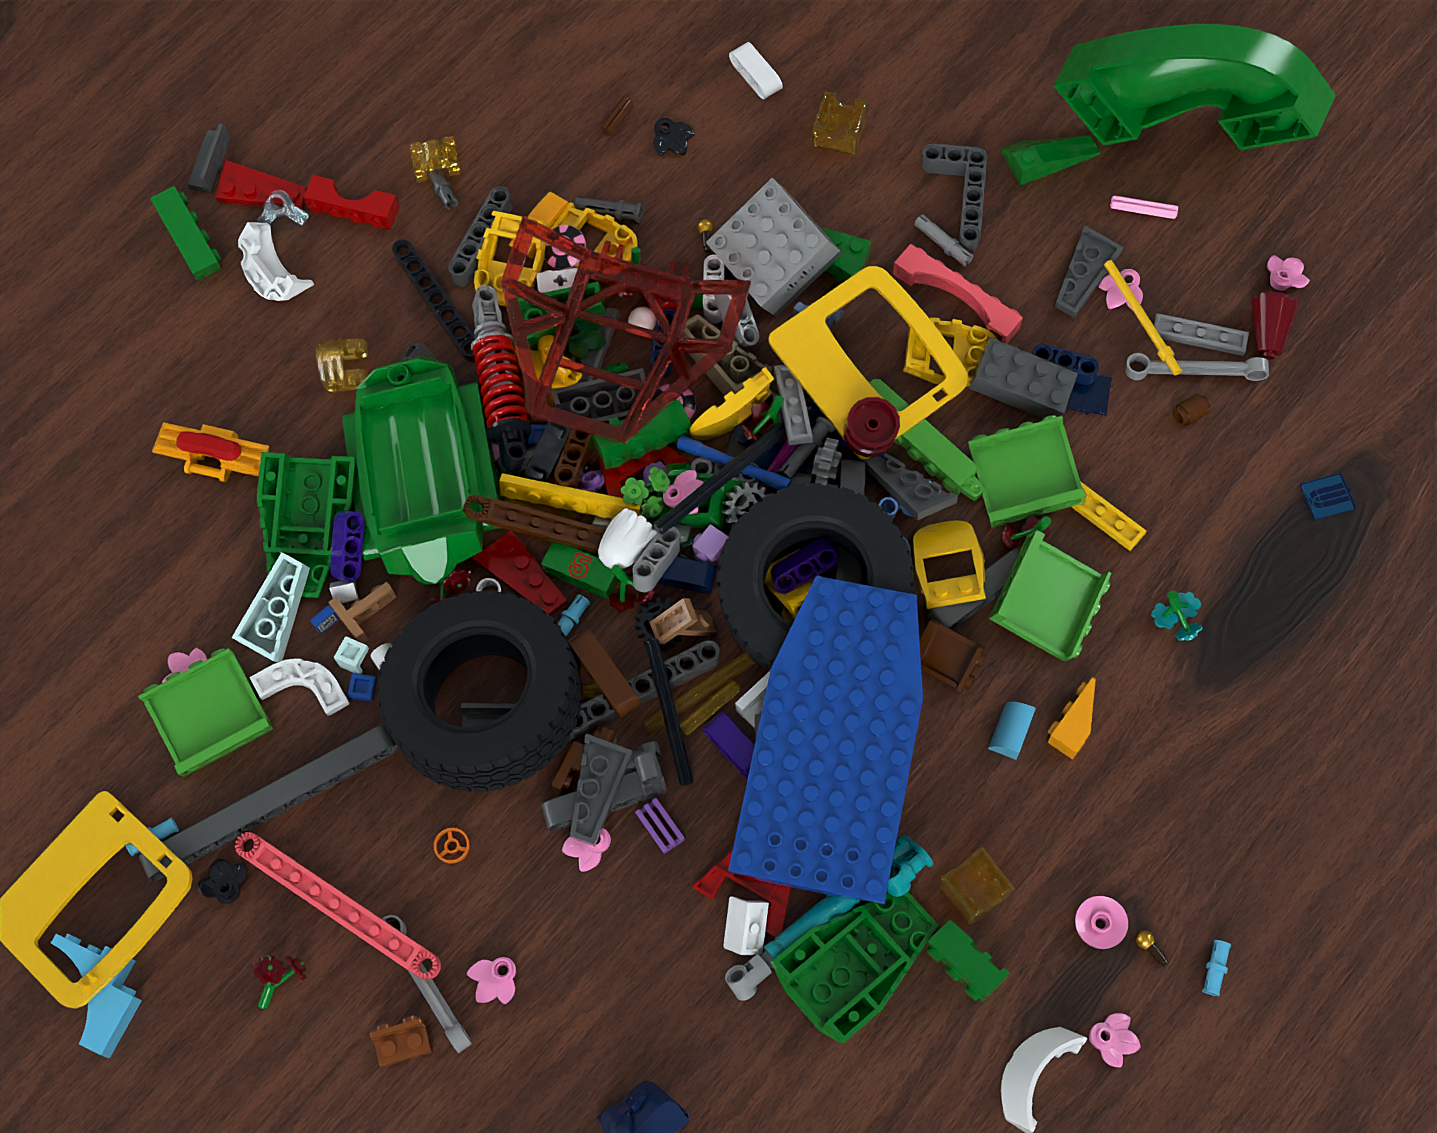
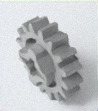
(827, 462)
(745, 497)

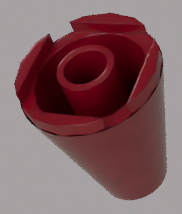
(1272, 322)

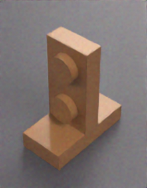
(363, 609)
(682, 620)

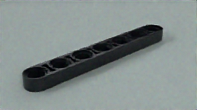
(429, 292)

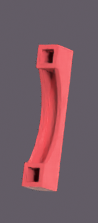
(919, 268)

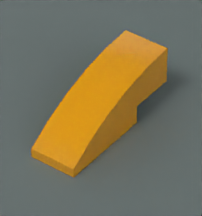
(548, 211)

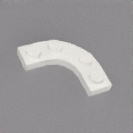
(302, 673)

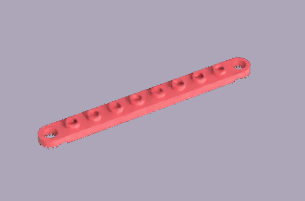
(338, 906)

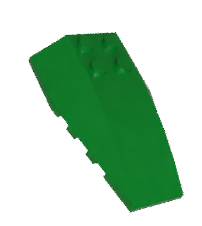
(299, 510)
(854, 963)

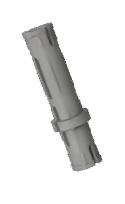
(947, 243)

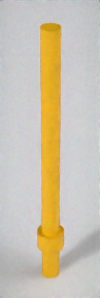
(1164, 352)

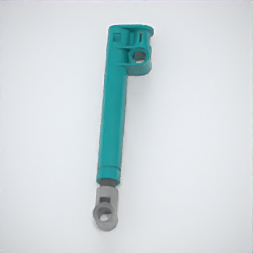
(906, 863)

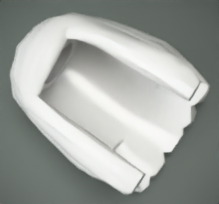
(625, 539)

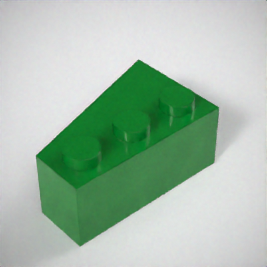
(965, 961)

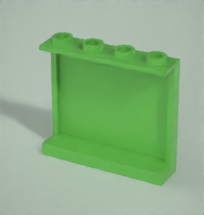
(1026, 471)
(1050, 598)
(206, 711)

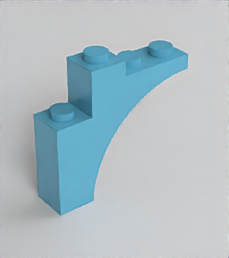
(111, 1008)

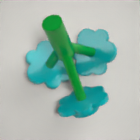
(1185, 606)

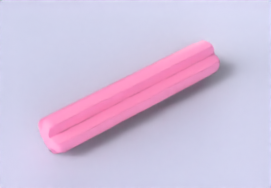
(1144, 207)

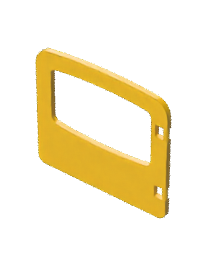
(829, 374)
(61, 872)

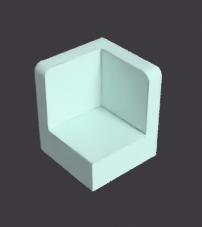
(351, 655)

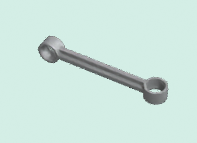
(1253, 368)
(453, 1029)

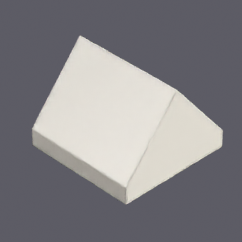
(344, 591)

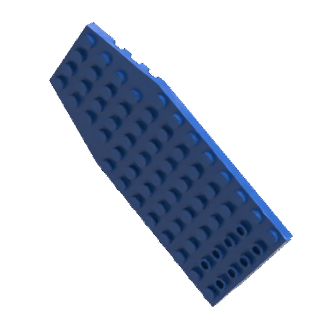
(834, 745)

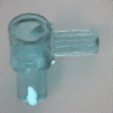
(272, 211)

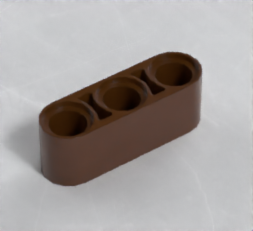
(574, 468)

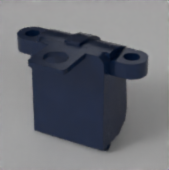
(644, 1111)

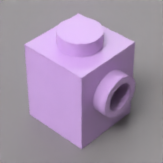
(709, 545)

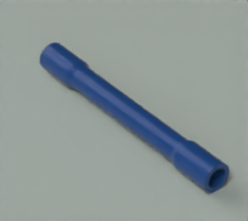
(698, 449)

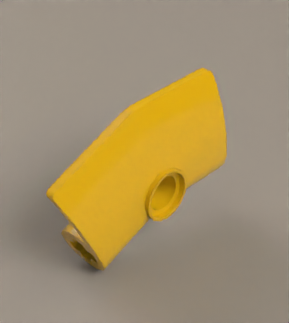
(564, 376)

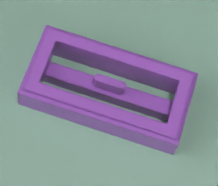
(648, 809)

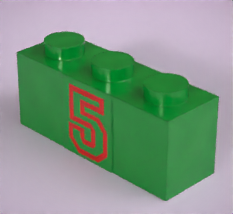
(579, 569)

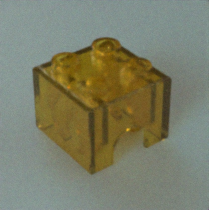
(839, 125)
(976, 886)

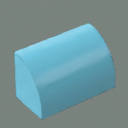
(1011, 729)

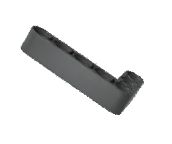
(966, 167)
(635, 787)

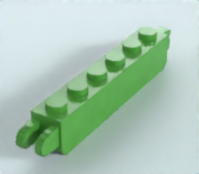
(935, 451)

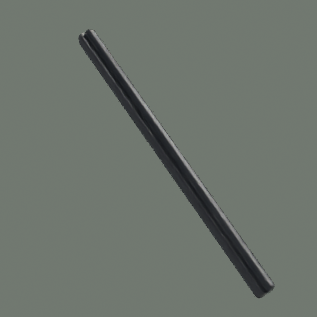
(723, 476)

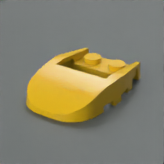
(616, 233)
(491, 271)
(967, 345)
(735, 410)
(947, 539)

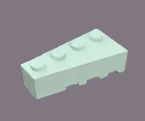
(274, 609)

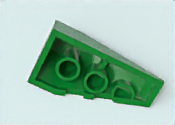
(1042, 157)
(708, 512)

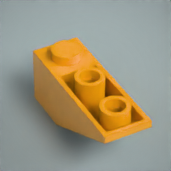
(1075, 727)

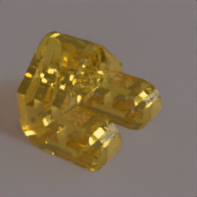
(434, 156)
(331, 359)

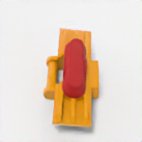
(213, 442)

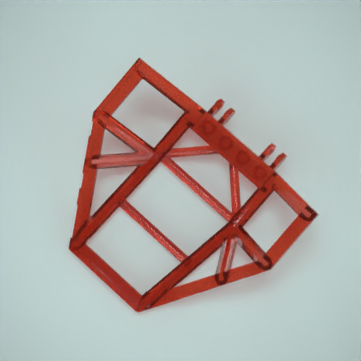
(620, 276)

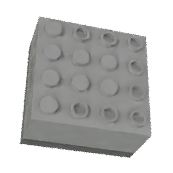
(774, 247)

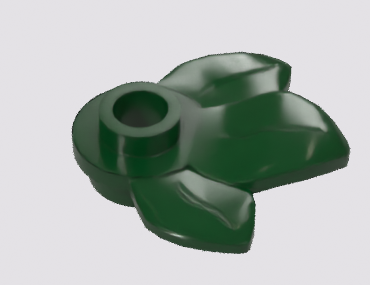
(586, 339)

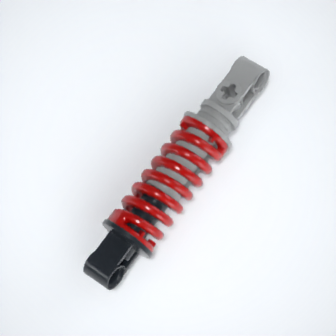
(499, 381)

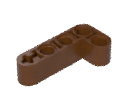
(603, 672)

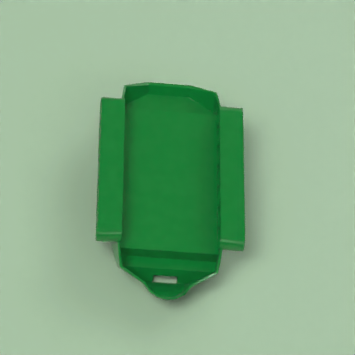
(417, 462)

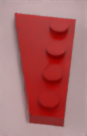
(516, 567)

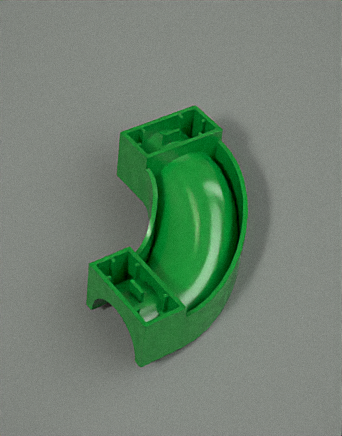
(1153, 74)

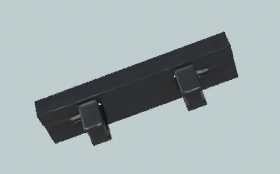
(548, 450)

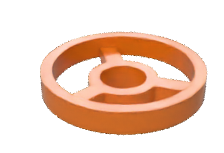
(450, 840)

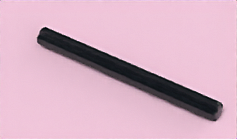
(669, 712)

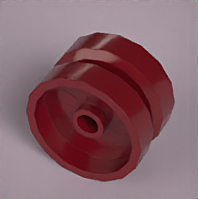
(871, 427)

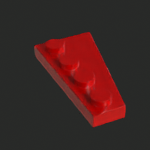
(252, 187)

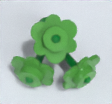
(637, 491)

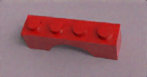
(376, 209)

